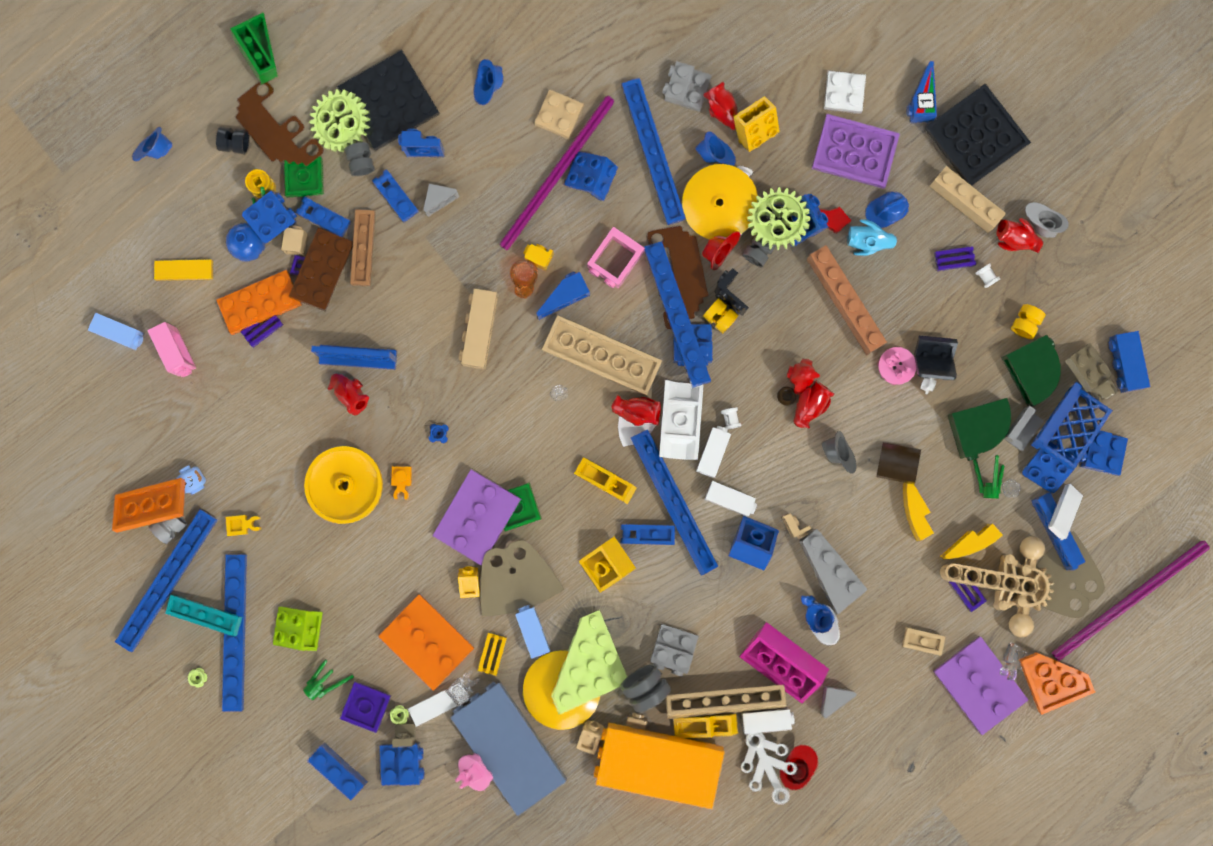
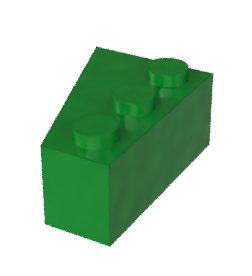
(255, 45)

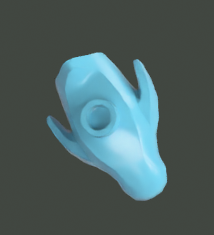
(869, 238)

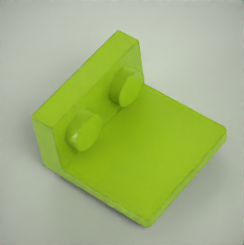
(297, 629)

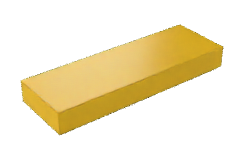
(183, 270)

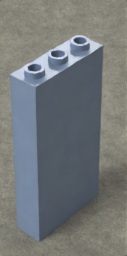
(508, 747)

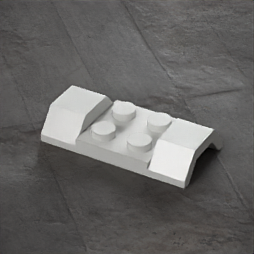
(681, 421)

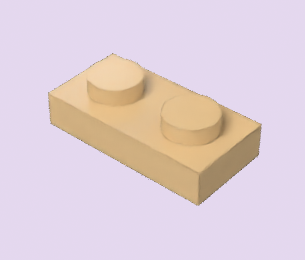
(923, 641)

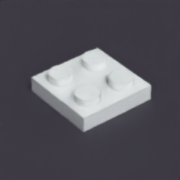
(844, 92)

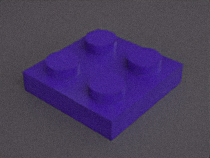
(365, 707)

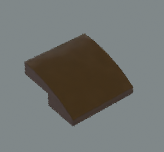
(898, 463)

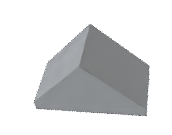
(438, 197)
(833, 699)

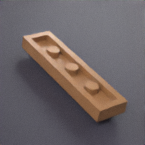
(362, 248)

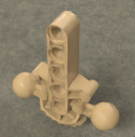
(1032, 549)

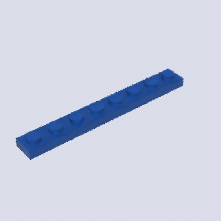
(653, 151)
(677, 314)
(674, 502)
(166, 580)
(234, 645)

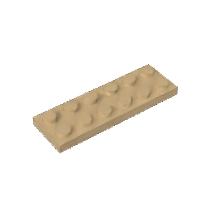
(602, 355)

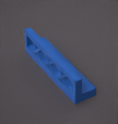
(1066, 548)

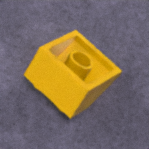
(607, 564)

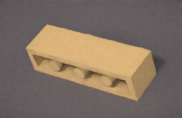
(967, 199)
(479, 329)

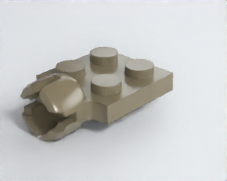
(1092, 372)

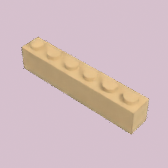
(725, 701)

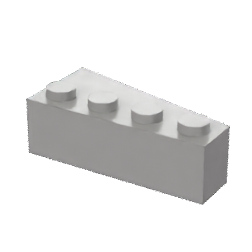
(835, 576)

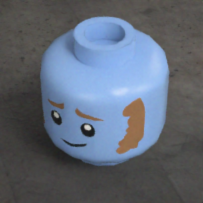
(193, 479)

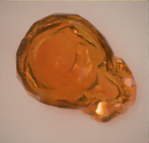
(524, 276)

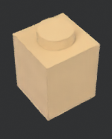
(294, 241)

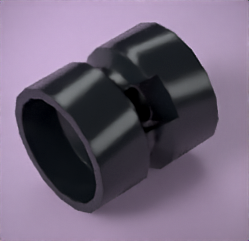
(232, 140)

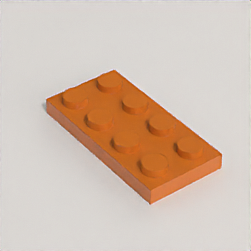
(258, 302)
(148, 505)

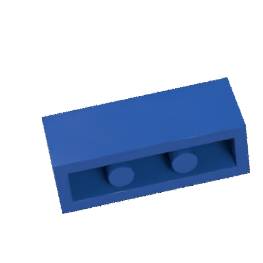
(1129, 362)
(337, 771)

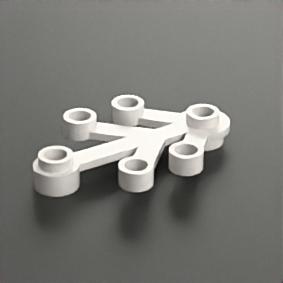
(765, 764)

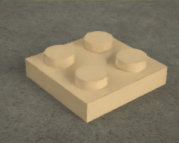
(559, 114)

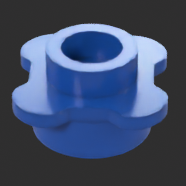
(437, 428)

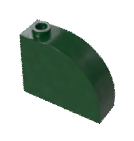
(1034, 370)
(980, 428)

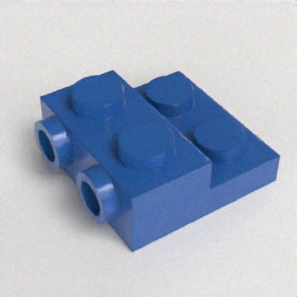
(415, 145)
(818, 220)
(704, 338)
(1105, 453)
(401, 765)

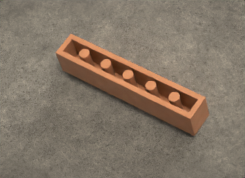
(846, 300)

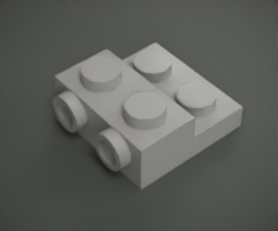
(686, 86)
(674, 649)

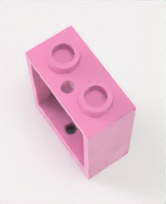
(627, 243)
(172, 349)

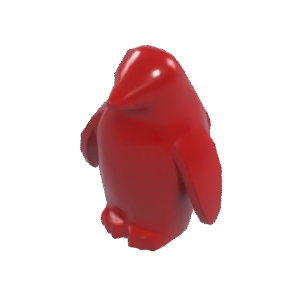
(722, 105)
(1018, 236)
(802, 375)
(349, 393)
(812, 404)
(637, 410)

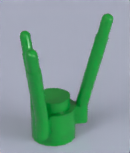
(993, 489)
(315, 687)

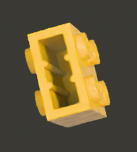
(757, 124)

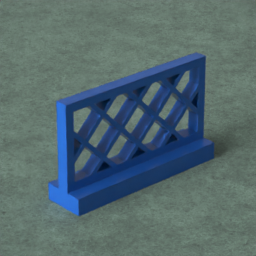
(356, 357)
(1056, 420)

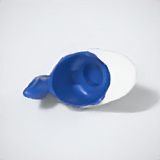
(821, 620)

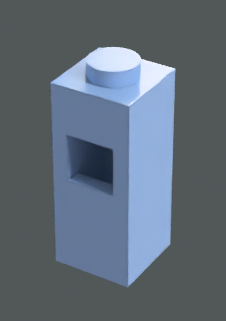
(116, 331)
(532, 631)

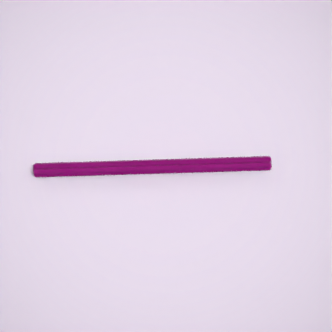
(556, 173)
(1130, 600)

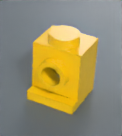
(538, 255)

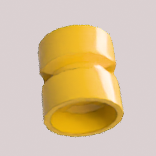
(262, 179)
(727, 317)
(1028, 320)

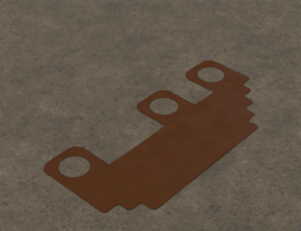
(268, 134)
(686, 267)

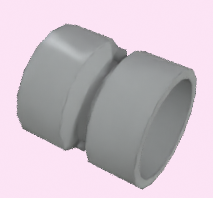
(166, 529)

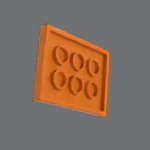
(426, 642)

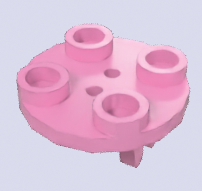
(903, 372)
(473, 773)

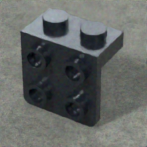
(726, 295)
(936, 357)

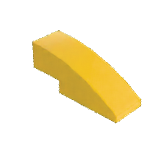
(605, 480)
(915, 511)
(973, 542)
(706, 726)

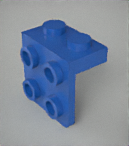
(591, 174)
(269, 216)
(1047, 470)

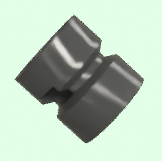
(359, 159)
(757, 253)

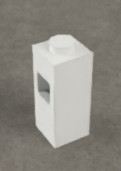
(713, 451)
(731, 499)
(767, 720)

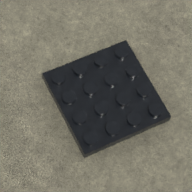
(392, 97)
(977, 135)

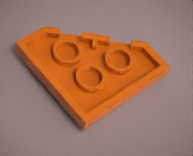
(1054, 682)

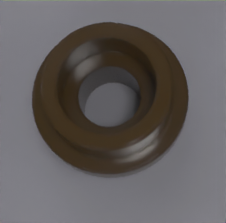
(790, 391)

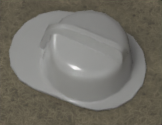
(1045, 220)

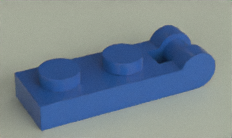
(395, 196)
(323, 217)
(649, 534)

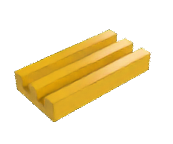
(488, 670)

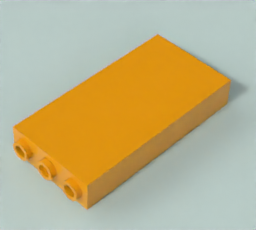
(659, 765)

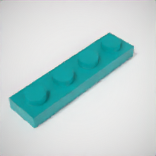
(203, 615)

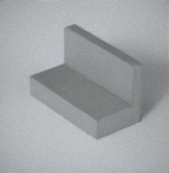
(1023, 428)

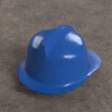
(488, 80)
(153, 146)
(715, 150)
(887, 209)

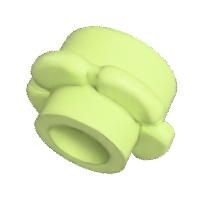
(192, 677)
(394, 712)

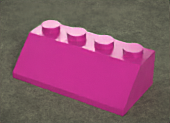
(784, 663)

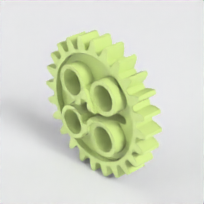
(331, 106)
(791, 207)

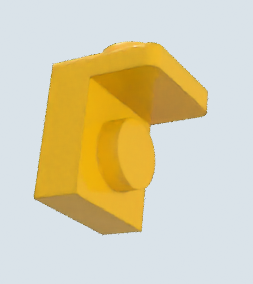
(468, 582)

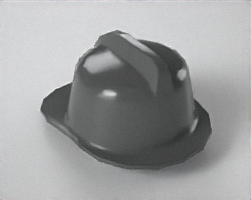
(839, 452)

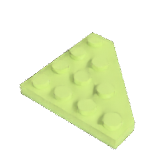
(589, 667)

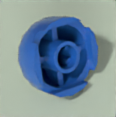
(244, 242)

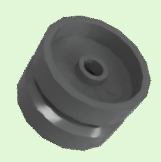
(645, 688)

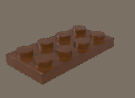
(321, 269)

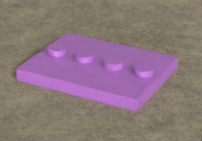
(855, 151)
(476, 516)
(978, 687)

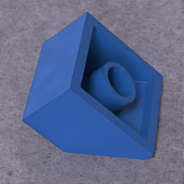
(754, 543)

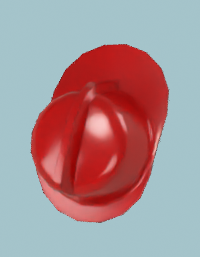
(719, 248)
(806, 762)

